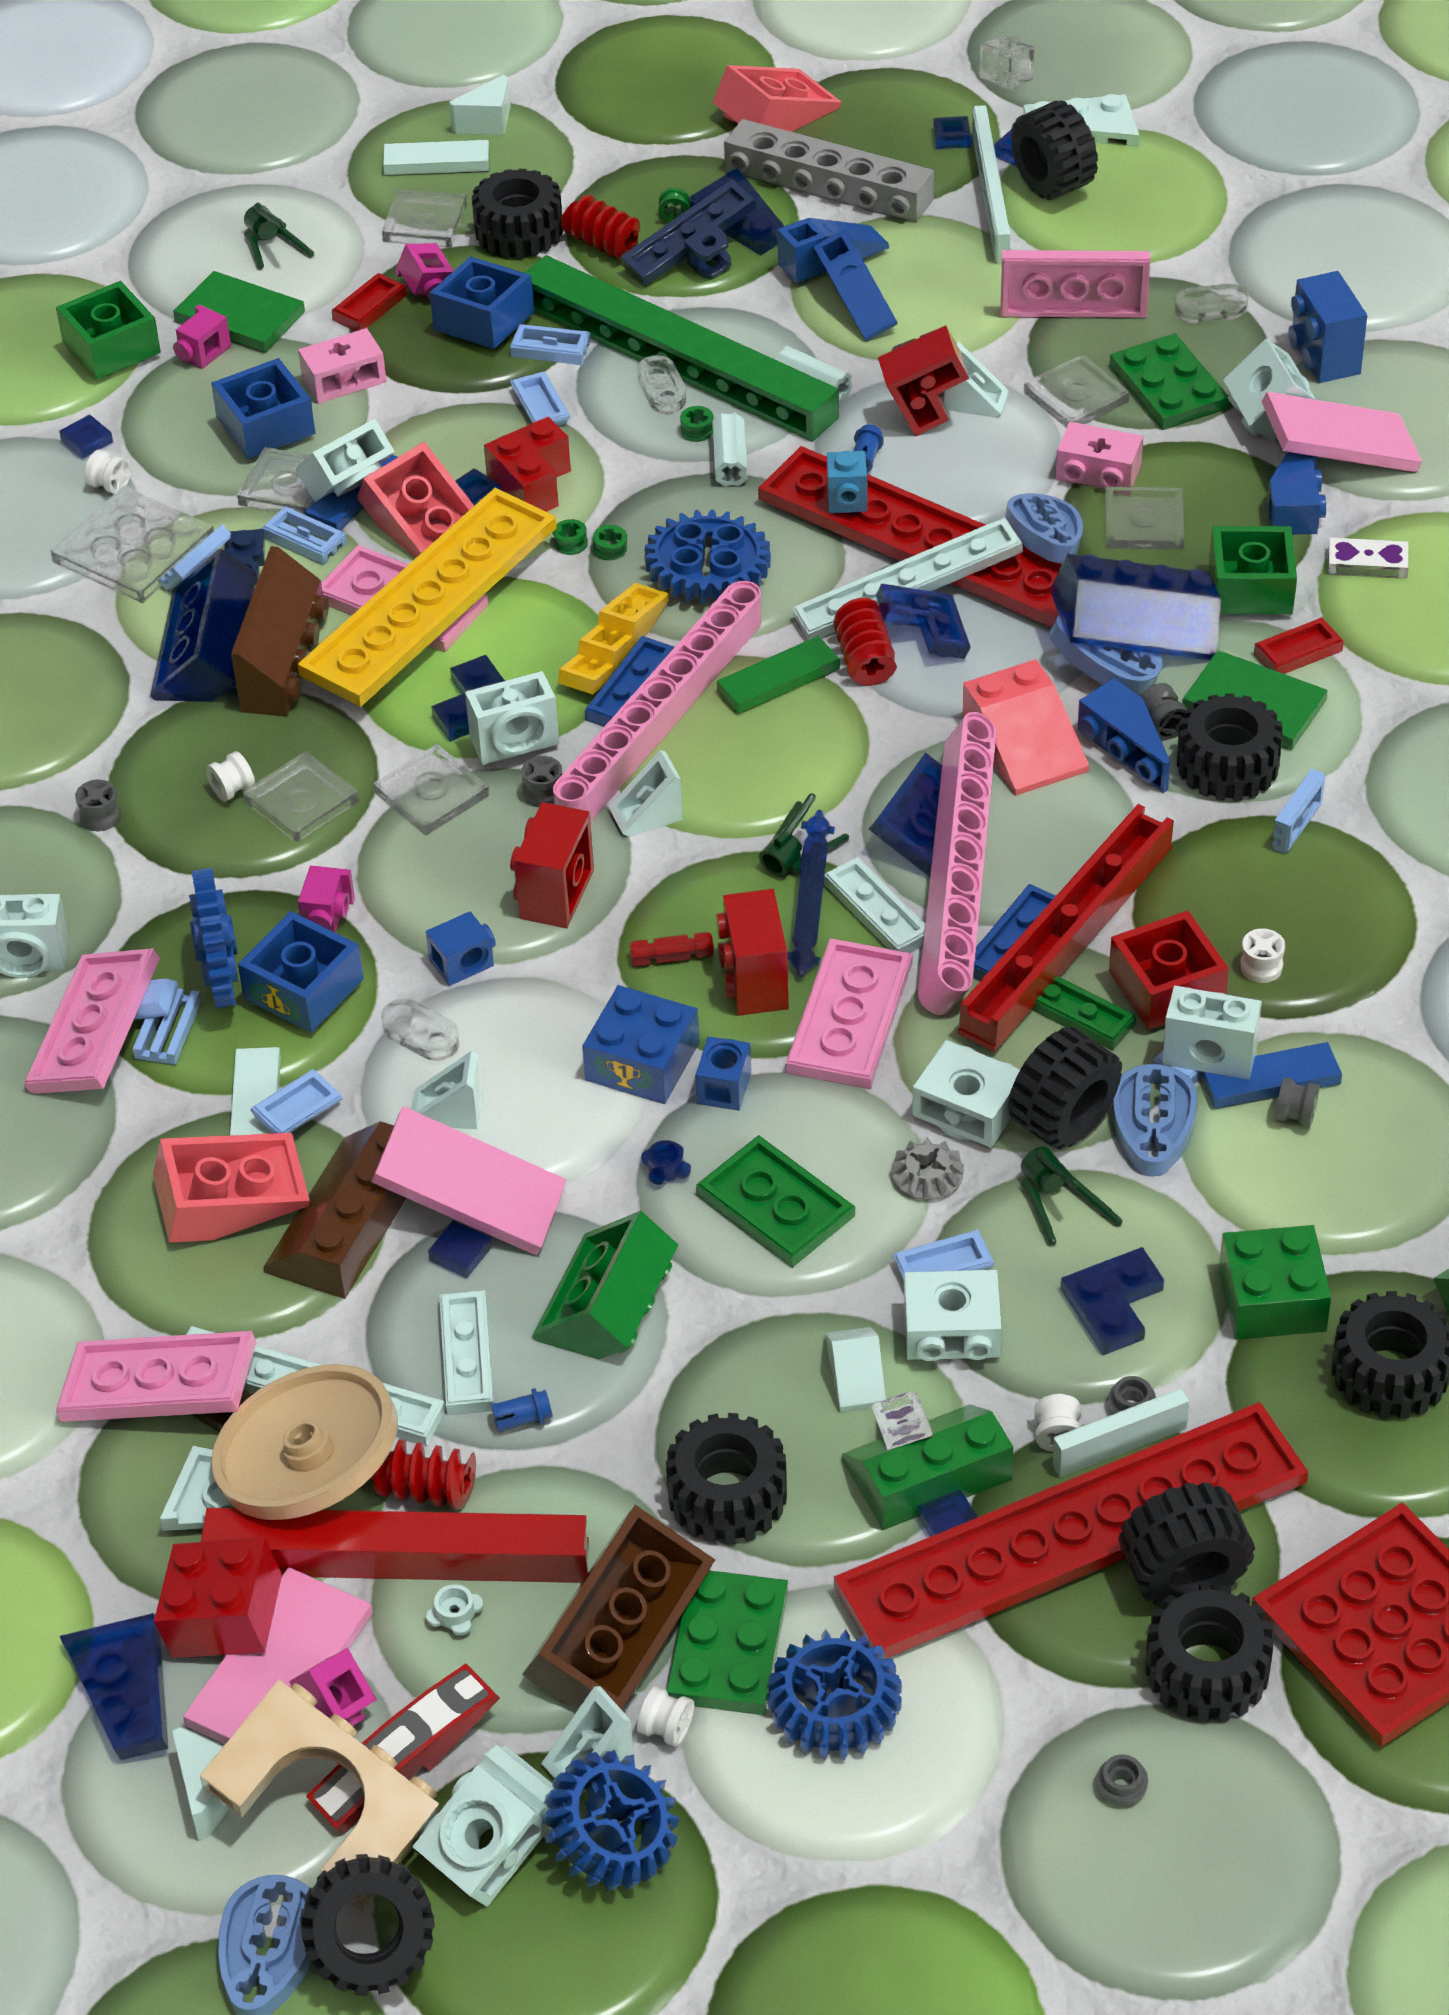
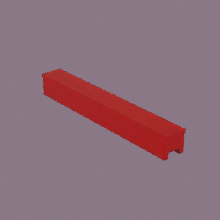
(1064, 928)
(417, 1544)

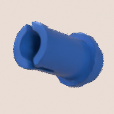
(870, 440)
(524, 1410)

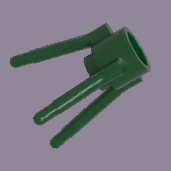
(265, 226)
(784, 849)
(1047, 1174)

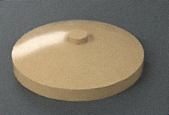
(304, 1442)

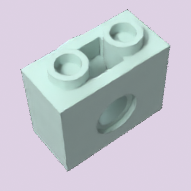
(1262, 371)
(345, 461)
(512, 717)
(32, 935)
(1211, 1032)
(965, 1094)
(952, 1315)
(454, 1833)

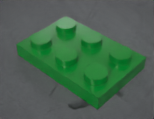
(1169, 381)
(729, 1642)

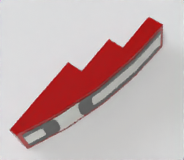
(413, 1737)

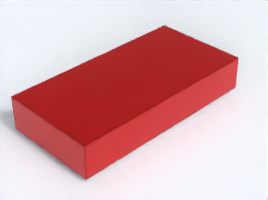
(369, 302)
(1299, 646)

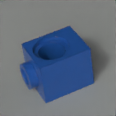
(460, 948)
(723, 1073)

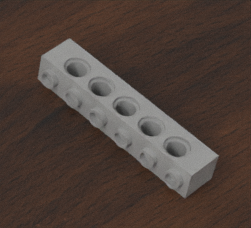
(829, 170)

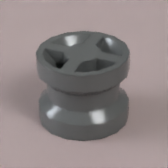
(539, 778)
(97, 805)
(1297, 1102)

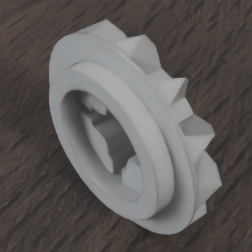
(934, 1182)

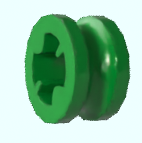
(676, 197)
(696, 423)
(609, 533)
(574, 544)

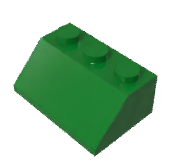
(608, 1288)
(964, 1453)

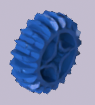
(842, 1710)
(604, 1846)

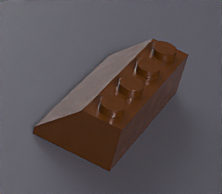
(277, 635)
(344, 1219)
(620, 1612)

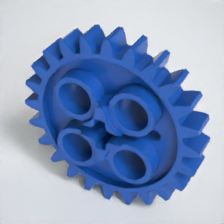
(678, 555)
(213, 937)

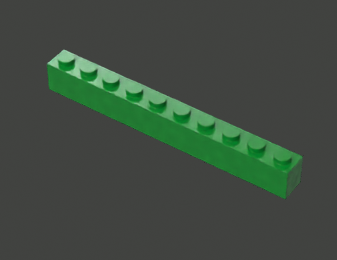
(700, 355)

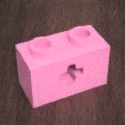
(342, 365)
(1098, 456)

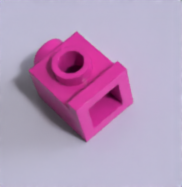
(426, 274)
(202, 337)
(326, 896)
(338, 1687)

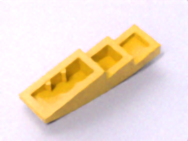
(618, 630)

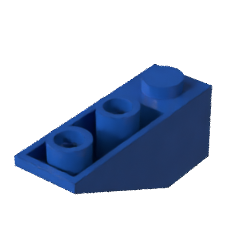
(797, 240)
(855, 285)
(1295, 494)
(1123, 727)

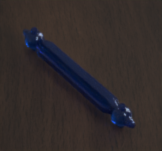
(810, 893)

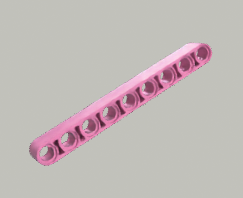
(661, 700)
(957, 864)

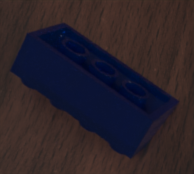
(1137, 606)
(202, 631)

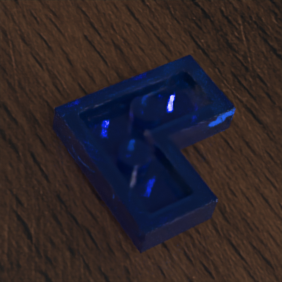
(930, 611)
(452, 713)
(1103, 1297)

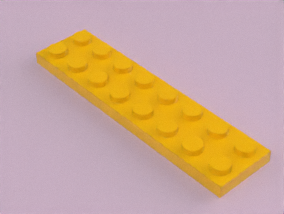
(426, 597)

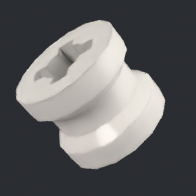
(107, 471)
(229, 776)
(1262, 955)
(1055, 1416)
(665, 1716)

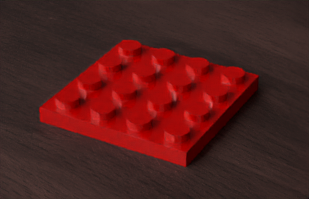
(1372, 1622)

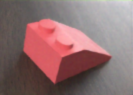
(773, 97)
(414, 499)
(1032, 727)
(226, 1183)

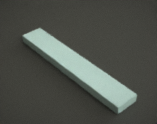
(990, 182)
(922, 571)
(416, 1413)

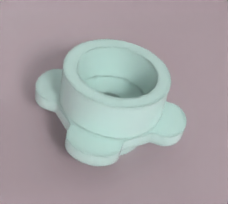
(450, 1598)

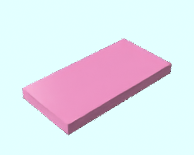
(1074, 283)
(1341, 432)
(366, 573)
(849, 1013)
(92, 1021)
(469, 1180)
(156, 1376)
(306, 1628)

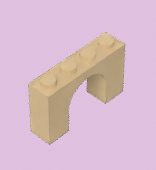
(291, 1729)

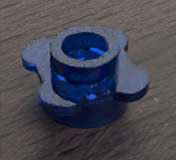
(665, 1162)

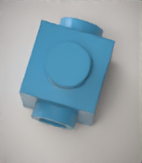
(846, 474)

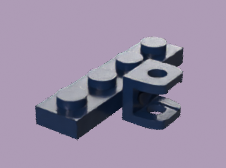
(692, 235)

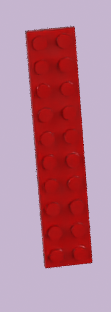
(906, 525)
(1056, 1532)

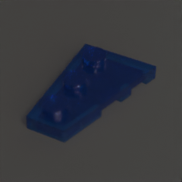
(757, 228)
(911, 815)
(124, 1682)

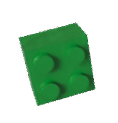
(108, 330)
(1253, 569)
(1274, 1282)

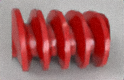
(601, 226)
(864, 642)
(426, 1476)

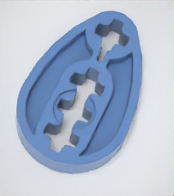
(1045, 525)
(1105, 663)
(1175, 1117)
(244, 1932)

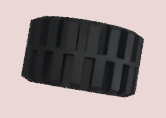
(1054, 150)
(517, 213)
(1229, 747)
(1065, 1088)
(1387, 1383)
(726, 1509)
(1186, 1540)
(1202, 1685)
(375, 1969)

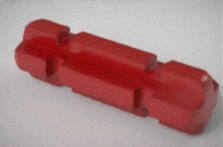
(671, 948)

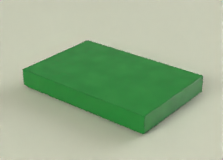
(253, 313)
(1289, 697)
(775, 1200)

